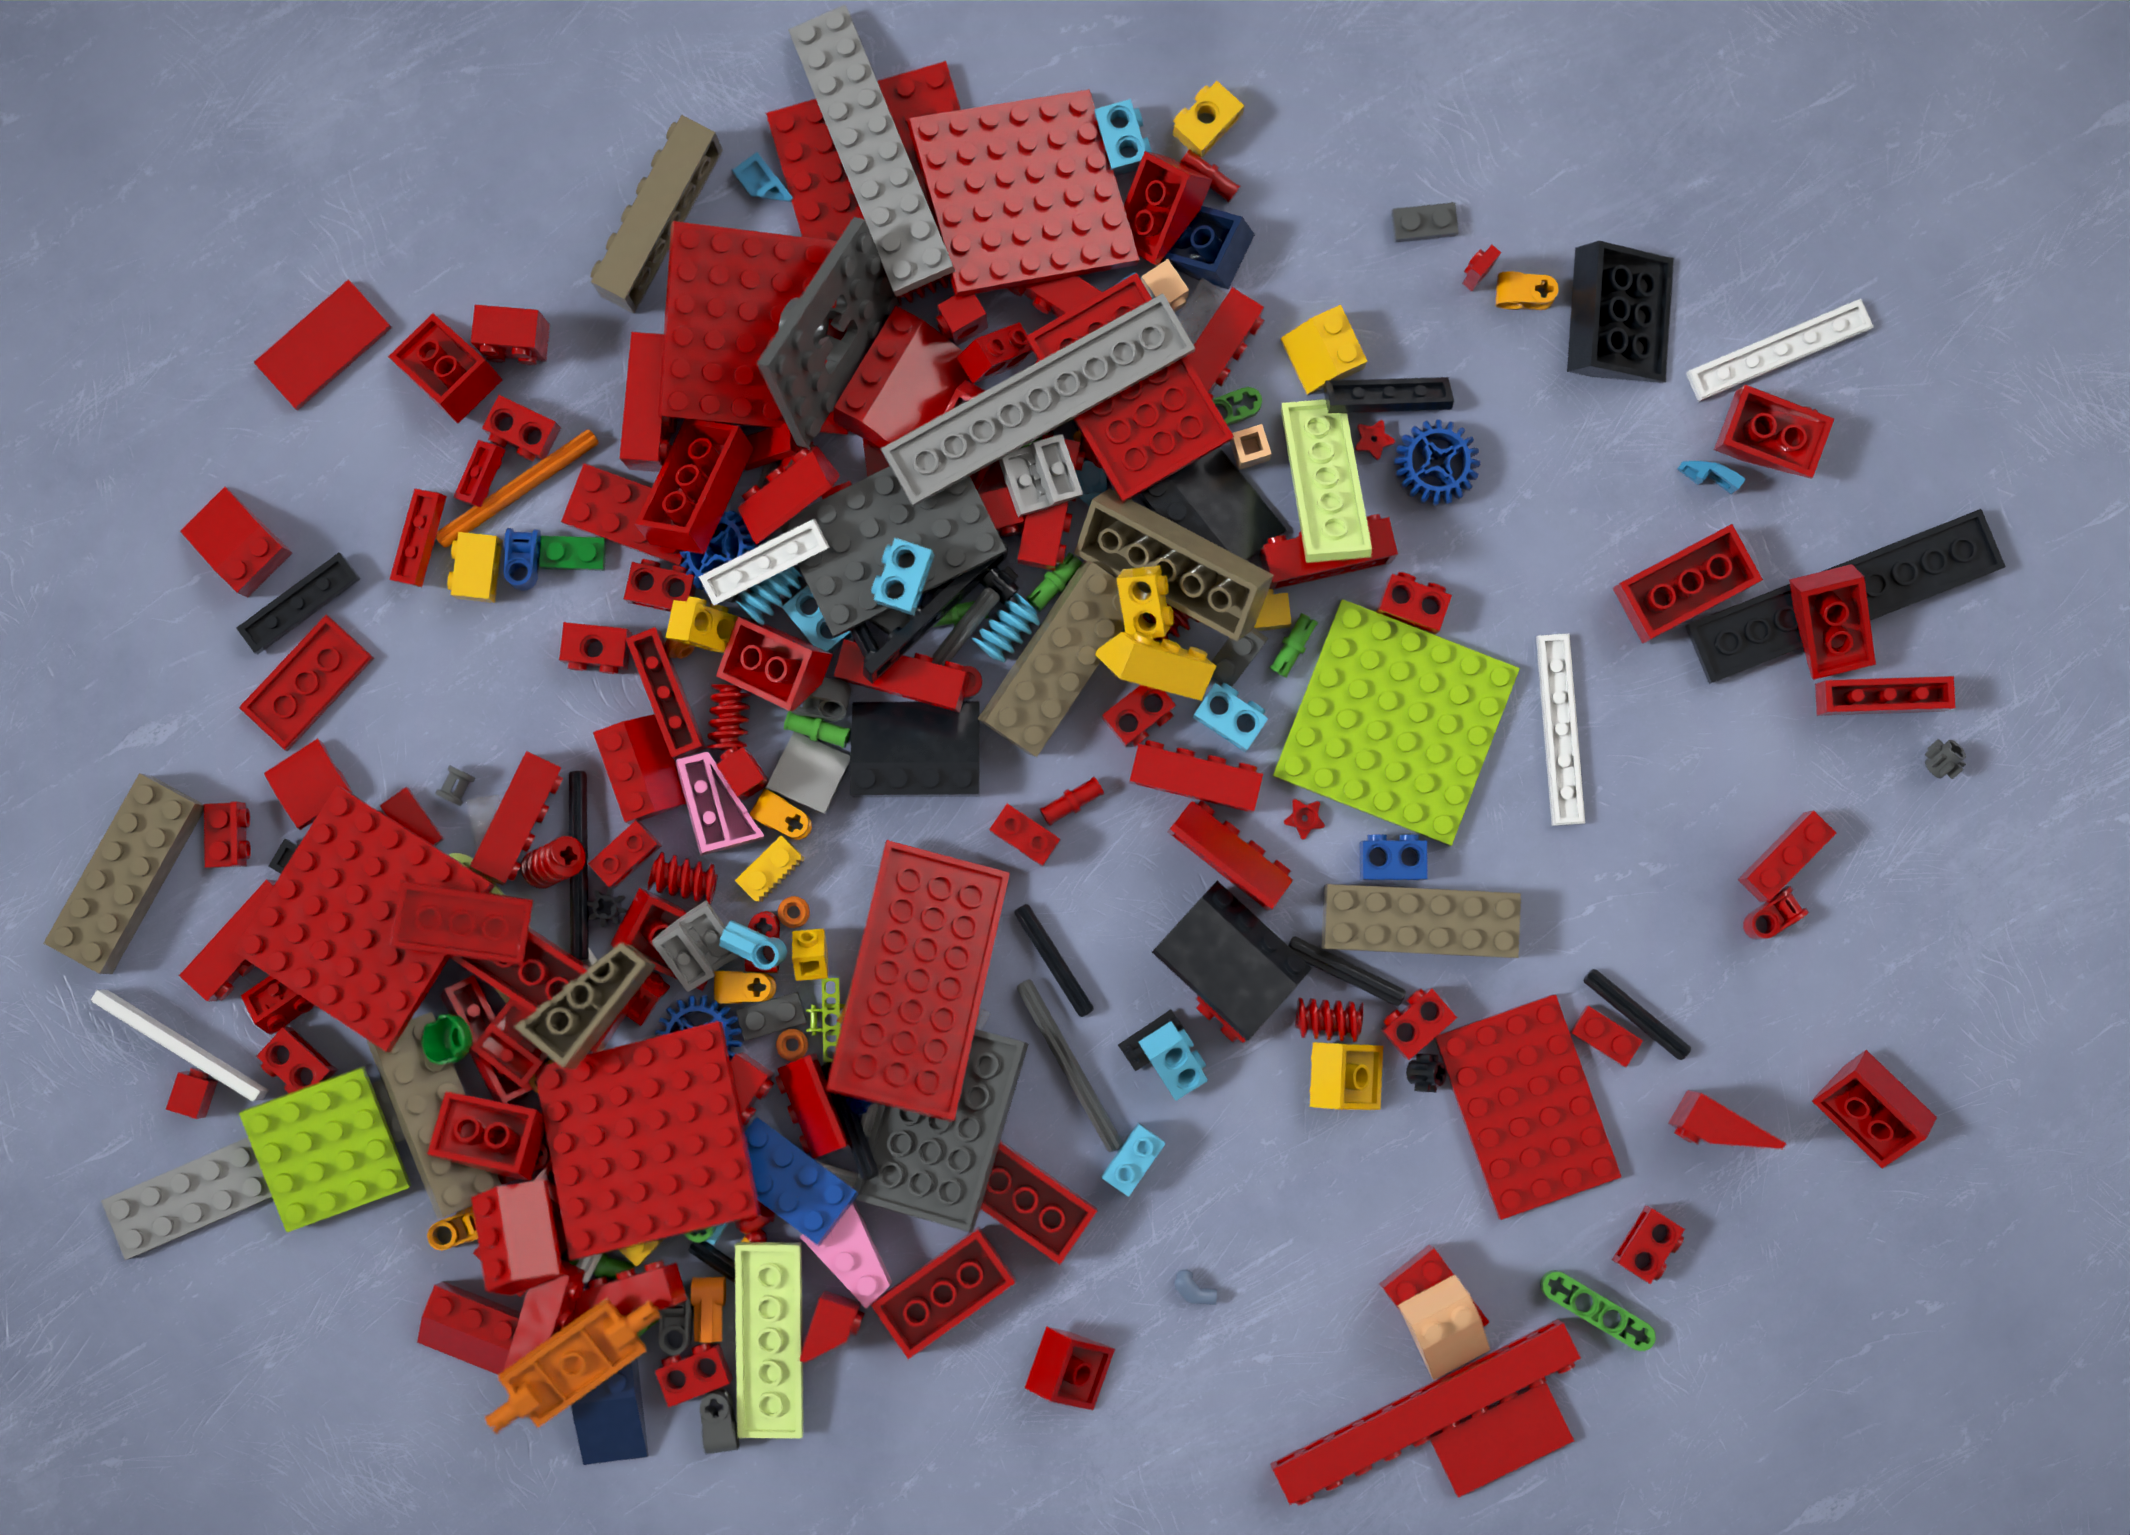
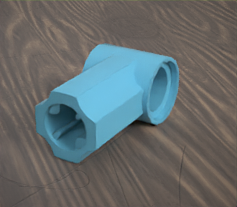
(750, 945)

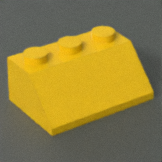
(1158, 664)

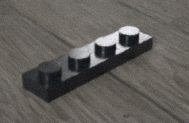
(1388, 395)
(298, 603)

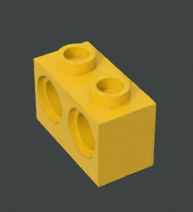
(1136, 602)
(700, 625)

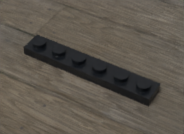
(925, 618)

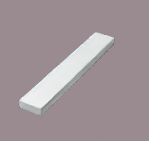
(1779, 350)
(1560, 729)
(179, 1045)

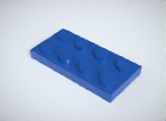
(795, 1183)

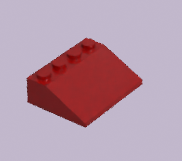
(900, 381)

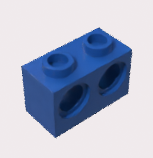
(1393, 866)

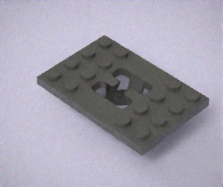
(797, 354)

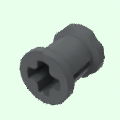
(456, 796)

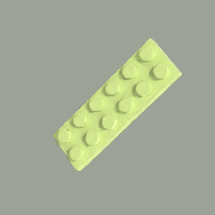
(1325, 482)
(769, 1339)

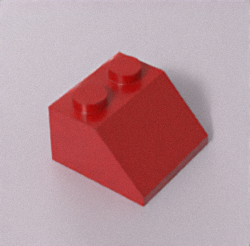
(831, 1325)
(1069, 1369)

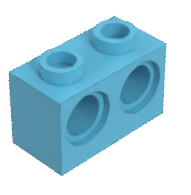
(1119, 138)
(912, 577)
(812, 624)
(1226, 724)
(1173, 1060)
(1133, 1159)

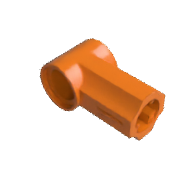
(708, 1299)

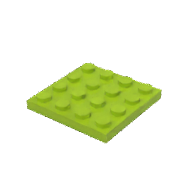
(325, 1149)

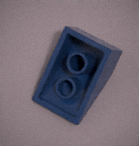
(1212, 247)
(612, 1419)

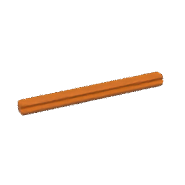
(517, 487)

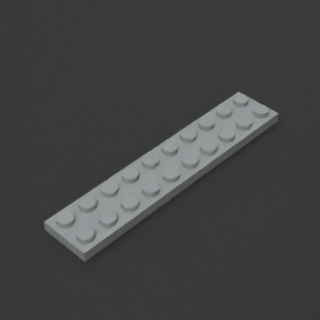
(871, 151)
(1038, 400)
(199, 1193)

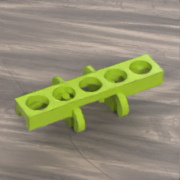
(813, 1016)

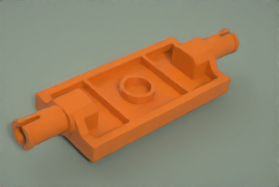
(571, 1363)

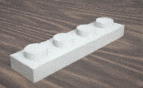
(764, 561)

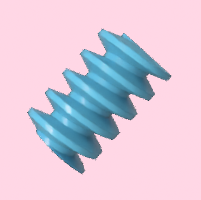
(769, 592)
(1008, 628)

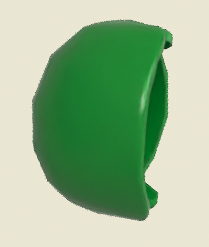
(446, 1039)

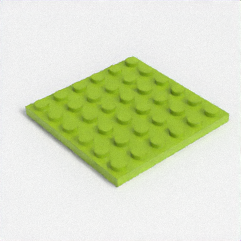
(1396, 722)

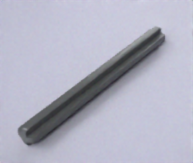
(1069, 1065)

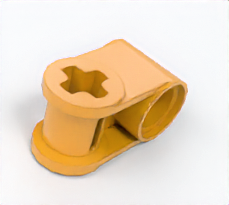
(1520, 291)
(777, 814)
(738, 987)
(462, 1228)

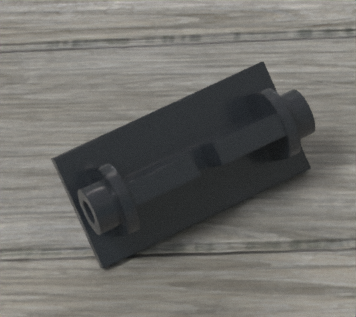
(1131, 1046)

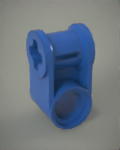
(522, 550)

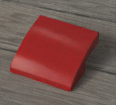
(305, 782)
(508, 1048)

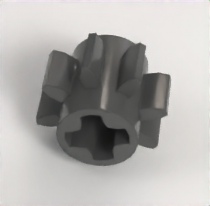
(1945, 759)

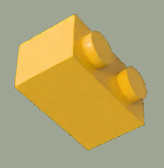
(475, 567)

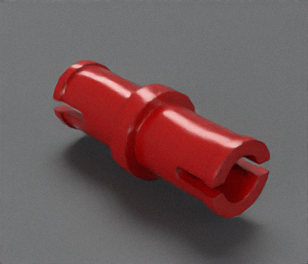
(1220, 183)
(1071, 801)

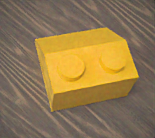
(1324, 349)
(1346, 1076)

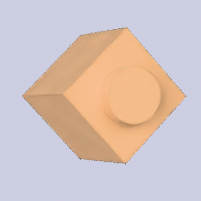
(1166, 281)
(1250, 447)

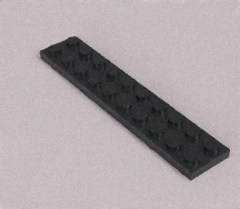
(1893, 579)

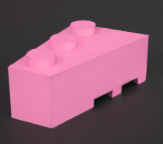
(714, 809)
(854, 1257)

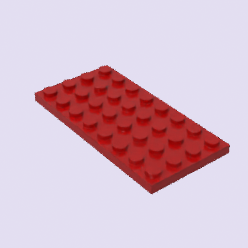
(918, 981)

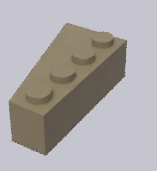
(586, 1007)

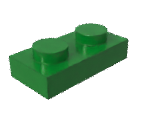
(572, 553)

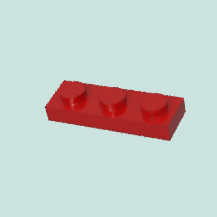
(418, 537)

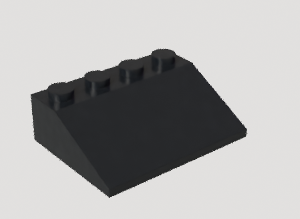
(1620, 313)
(1215, 504)
(914, 750)
(1232, 960)

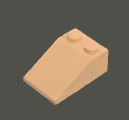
(1445, 1326)

